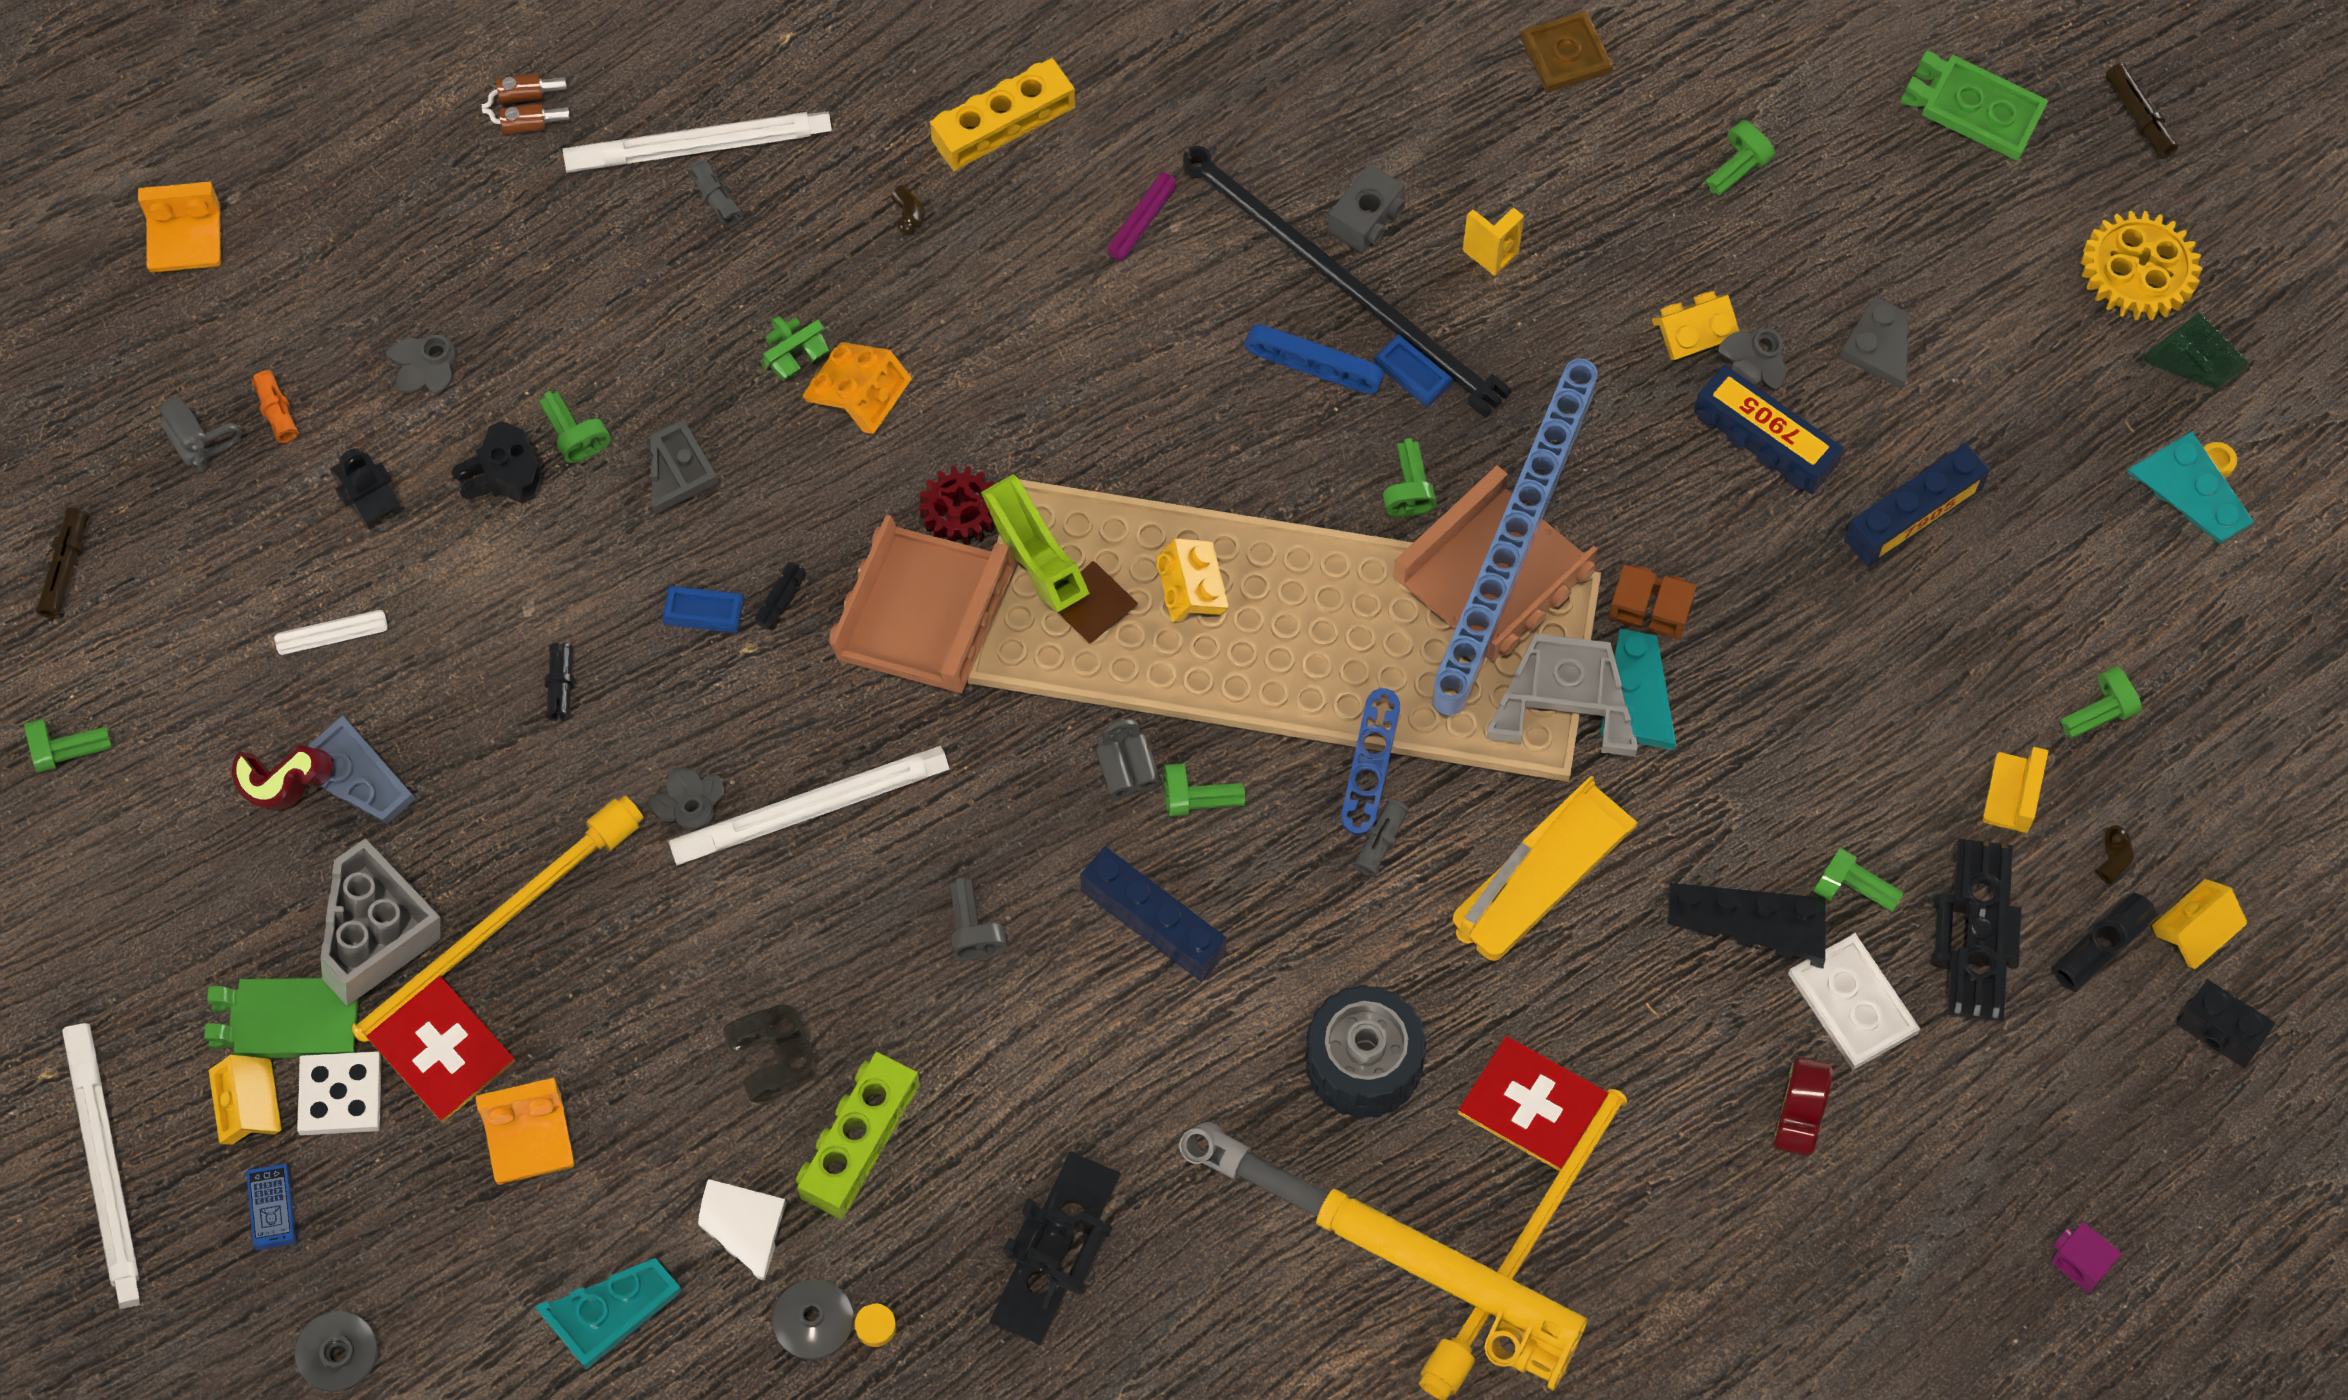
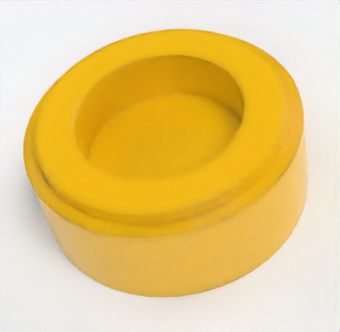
(2222, 456)
(875, 1325)

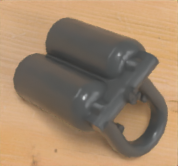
(189, 436)
(1126, 759)

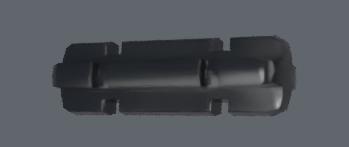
(780, 596)

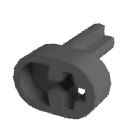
(971, 939)

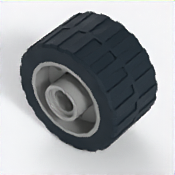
(1365, 1051)

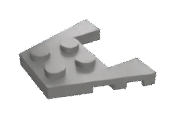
(1568, 678)

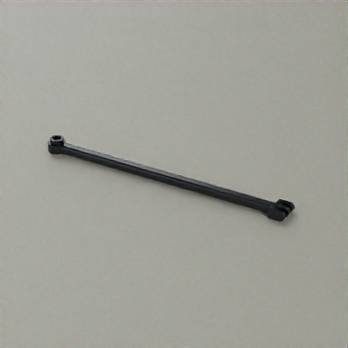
(1479, 389)

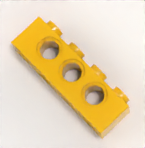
(1023, 114)

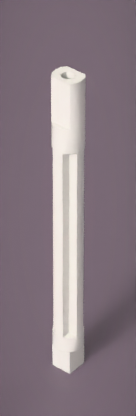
(695, 141)
(807, 805)
(102, 1163)

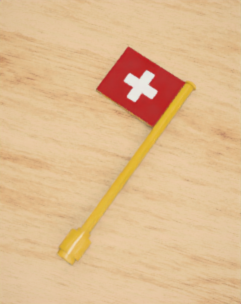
(429, 1029)
(1550, 1118)

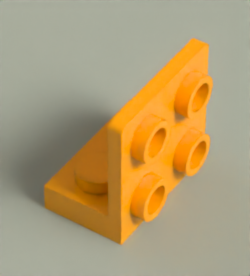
(181, 226)
(861, 381)
(526, 1131)

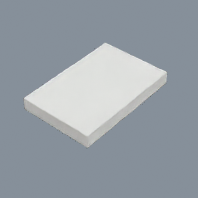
(1854, 1002)

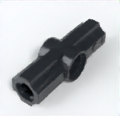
(2119, 927)

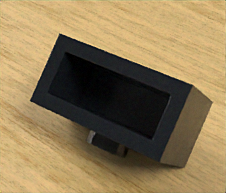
(2226, 1023)

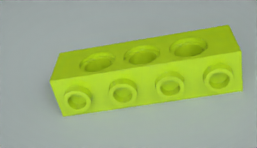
(837, 1191)

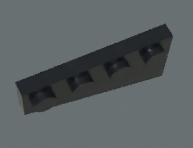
(1769, 919)

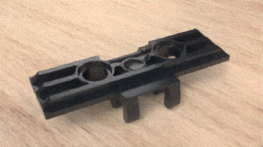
(1992, 931)
(1045, 1242)

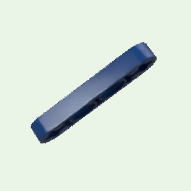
(1314, 359)
(1365, 760)

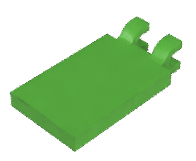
(1975, 103)
(282, 1019)

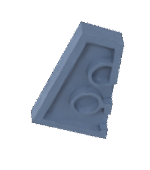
(360, 774)

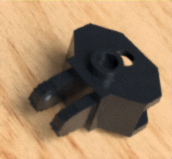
(507, 466)
(364, 486)

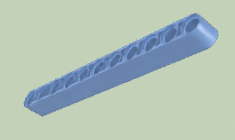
(1514, 549)

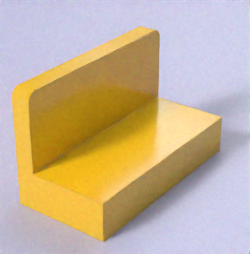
(1493, 244)
(2015, 790)
(2201, 921)
(244, 1098)

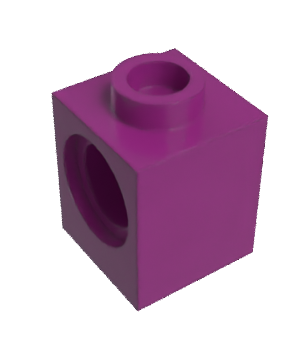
(2084, 1256)

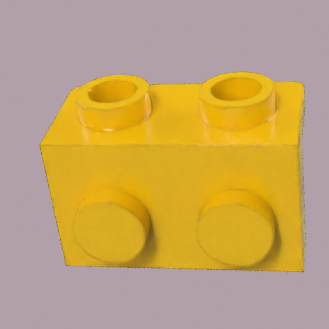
(1696, 325)
(1191, 579)

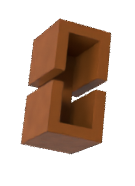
(1634, 594)

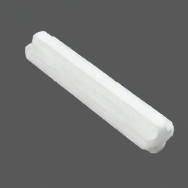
(330, 632)

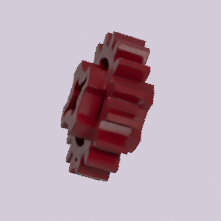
(945, 498)

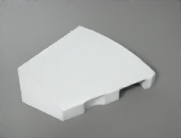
(742, 1223)

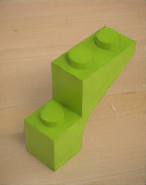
(1032, 544)

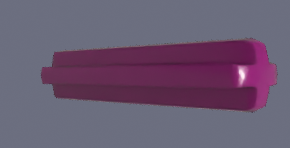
(1141, 216)

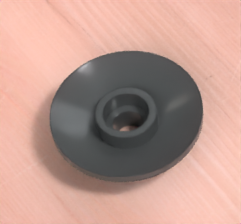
(325, 1336)
(812, 1338)

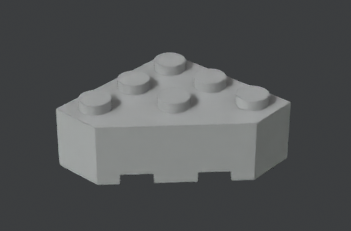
(371, 923)

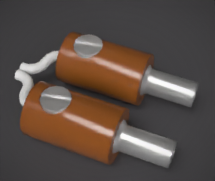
(526, 117)

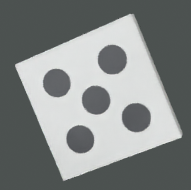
(339, 1093)

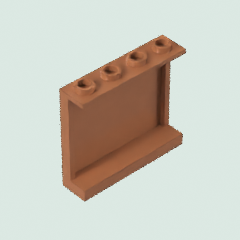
(921, 606)

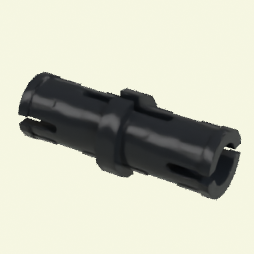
(559, 681)

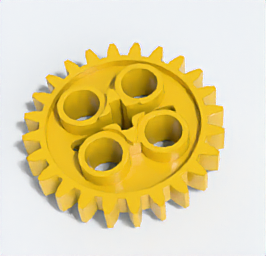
(2141, 265)

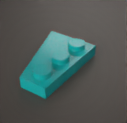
(2195, 487)
(1644, 689)
(607, 1313)

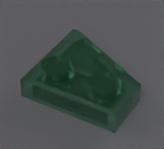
(2198, 354)

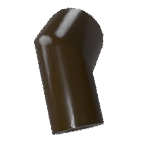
(912, 210)
(2119, 854)

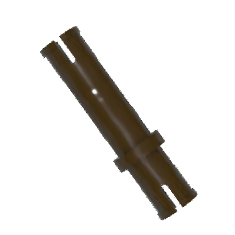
(2149, 121)
(66, 549)

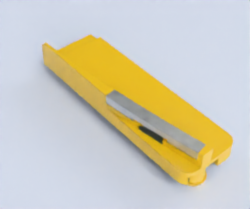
(1542, 870)

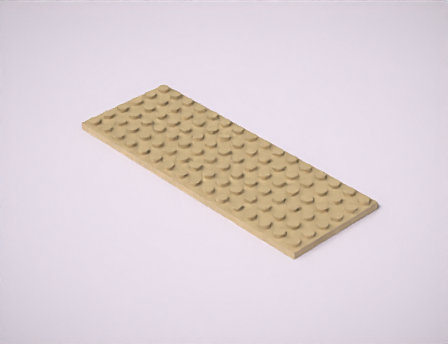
(1292, 656)

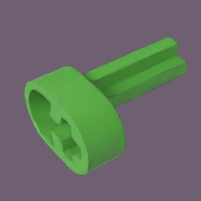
(1752, 150)
(574, 440)
(1415, 494)
(2119, 701)
(48, 752)
(1182, 798)
(1845, 870)

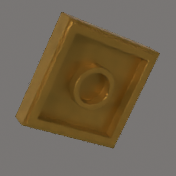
(1566, 51)

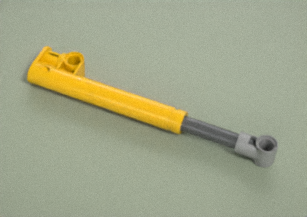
(1539, 1327)

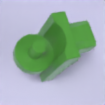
(780, 356)

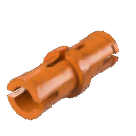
(274, 406)

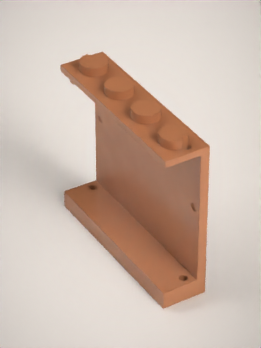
(1450, 554)

